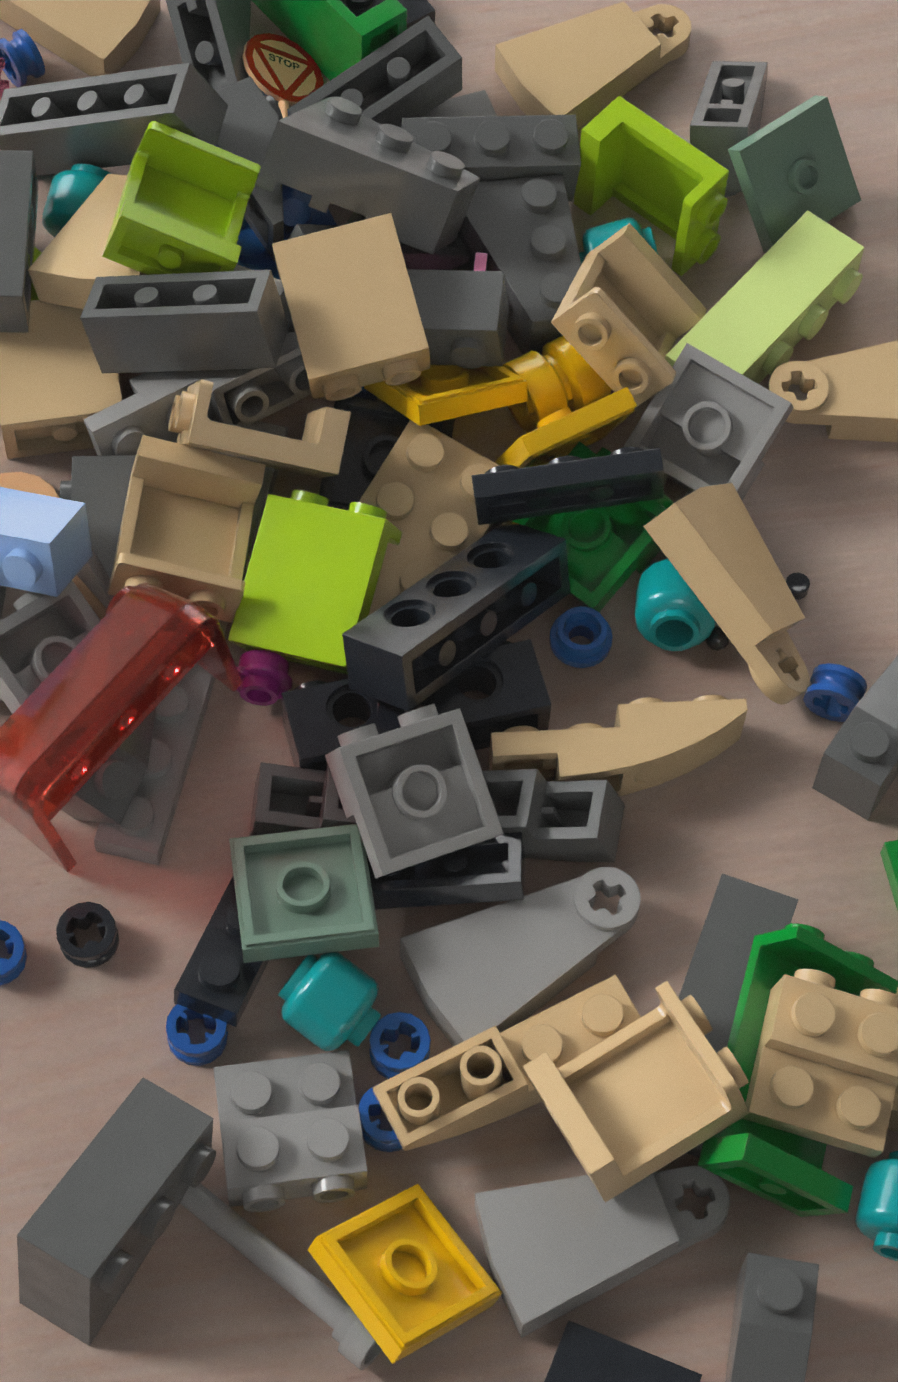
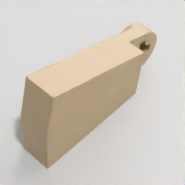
(86, 33)
(590, 59)
(74, 257)
(846, 392)
(738, 583)

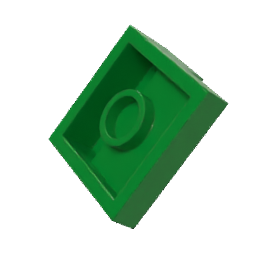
(603, 542)

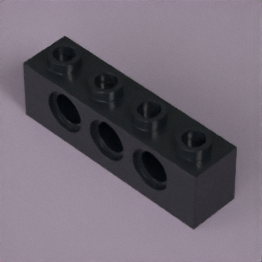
(456, 615)
(506, 674)

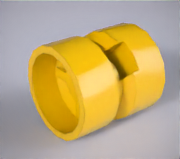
(554, 382)

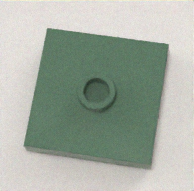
(794, 169)
(303, 893)

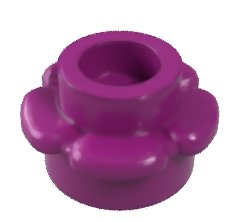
(263, 677)

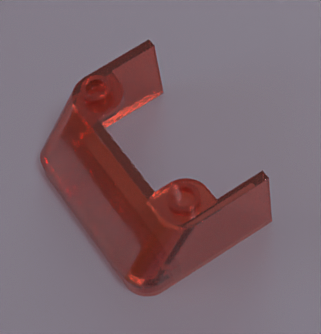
(98, 701)

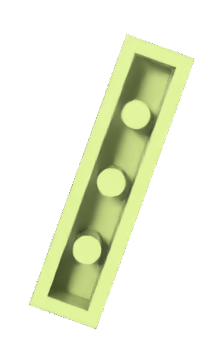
(779, 300)

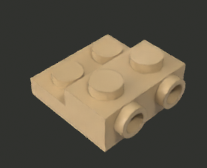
(826, 1063)

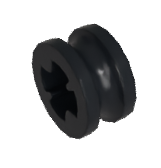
(82, 916)

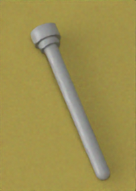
(354, 1339)

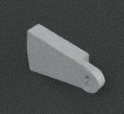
(515, 954)
(564, 1245)

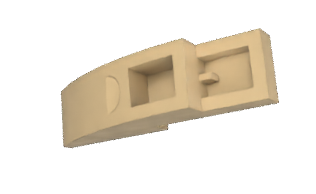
(642, 750)
(486, 1075)

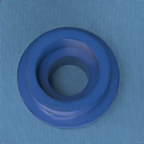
(585, 623)

